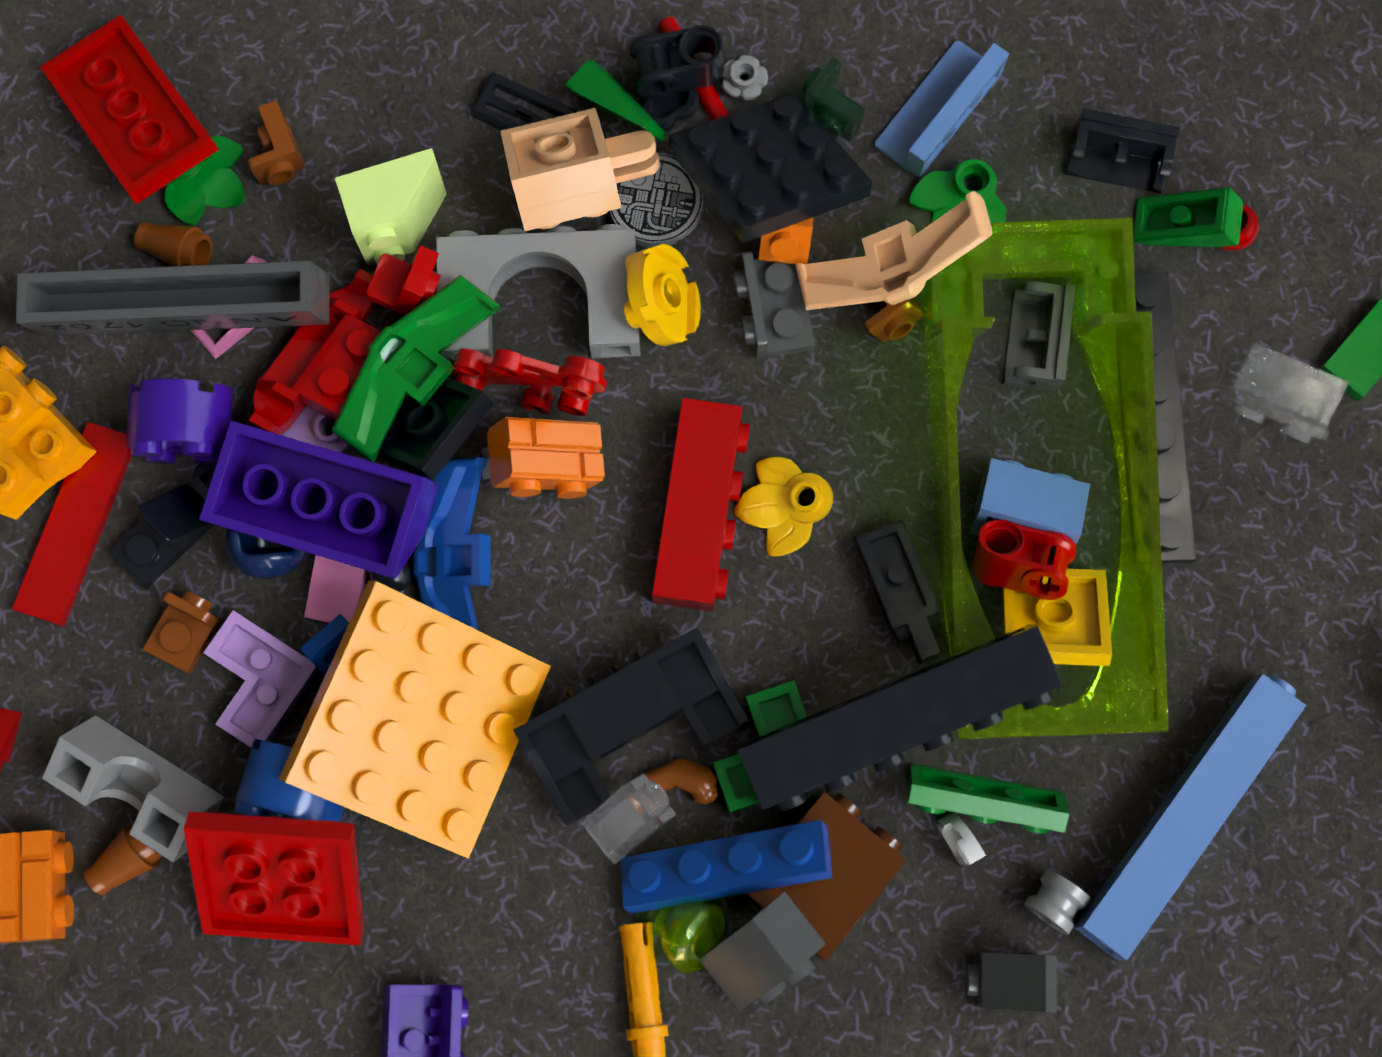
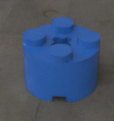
(267, 796)

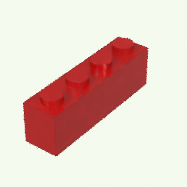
(698, 504)

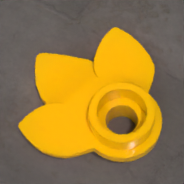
(777, 505)

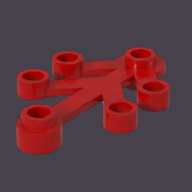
(577, 376)

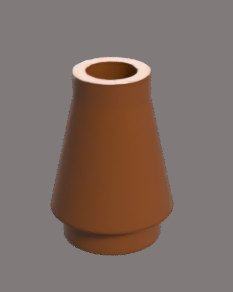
(174, 244)
(121, 862)

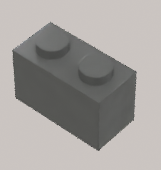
(763, 953)

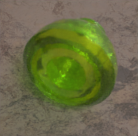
(689, 933)

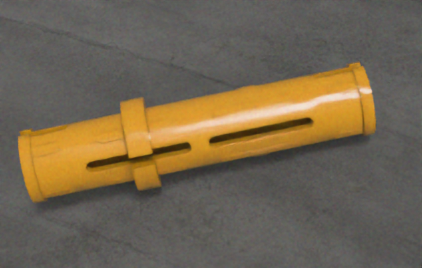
(642, 991)

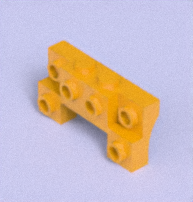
(35, 438)

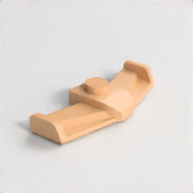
(896, 259)

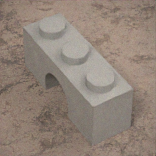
(105, 762)

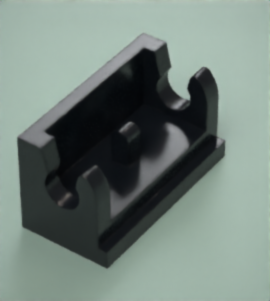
(1122, 150)

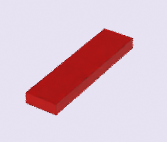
(74, 528)

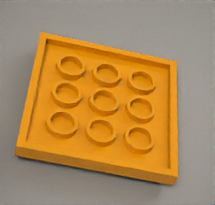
(415, 720)

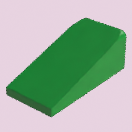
(602, 91)
(1189, 219)

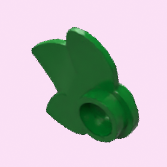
(207, 184)
(945, 189)

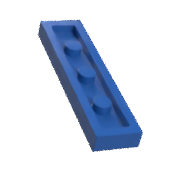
(726, 867)

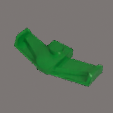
(409, 363)

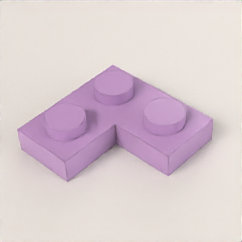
(272, 676)

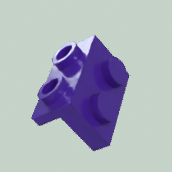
(423, 1020)

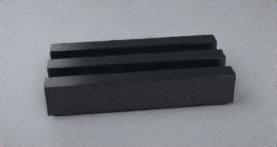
(501, 122)

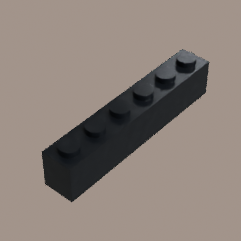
(900, 716)

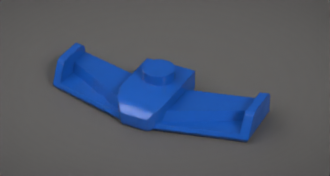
(448, 556)

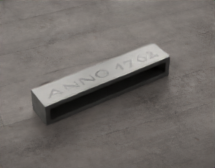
(173, 298)

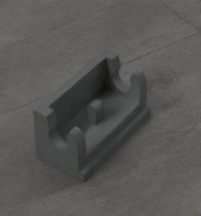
(1039, 336)

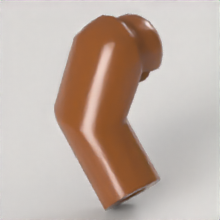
(687, 776)

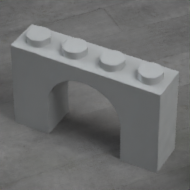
(589, 257)

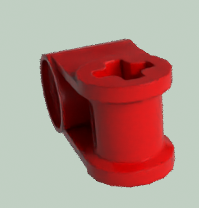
(1020, 557)

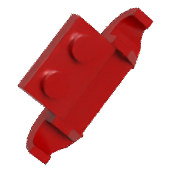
(318, 362)

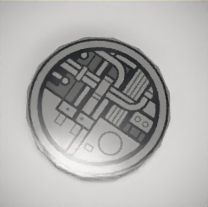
(659, 205)

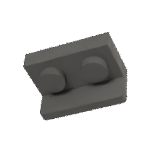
(775, 306)

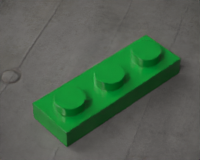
(987, 799)

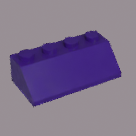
(318, 500)

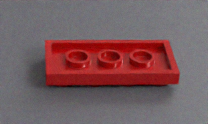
(129, 109)

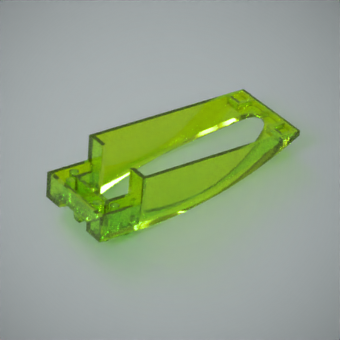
(1119, 352)

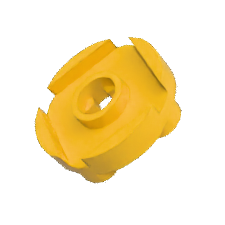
(660, 295)

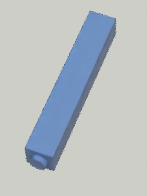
(1190, 816)

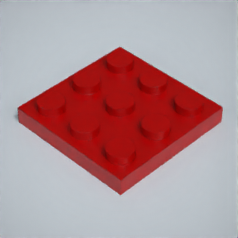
(275, 877)

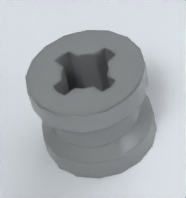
(1057, 901)

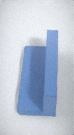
(940, 106)

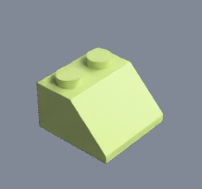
(392, 204)

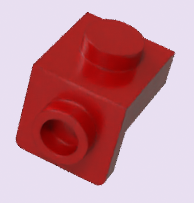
(402, 284)

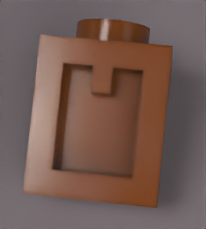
(282, 154)
(894, 320)
(183, 631)

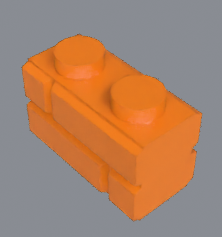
(545, 456)
(34, 886)

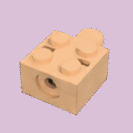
(570, 170)

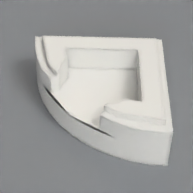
(963, 845)

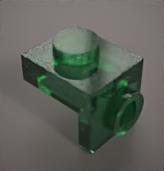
(832, 108)

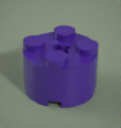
(177, 418)

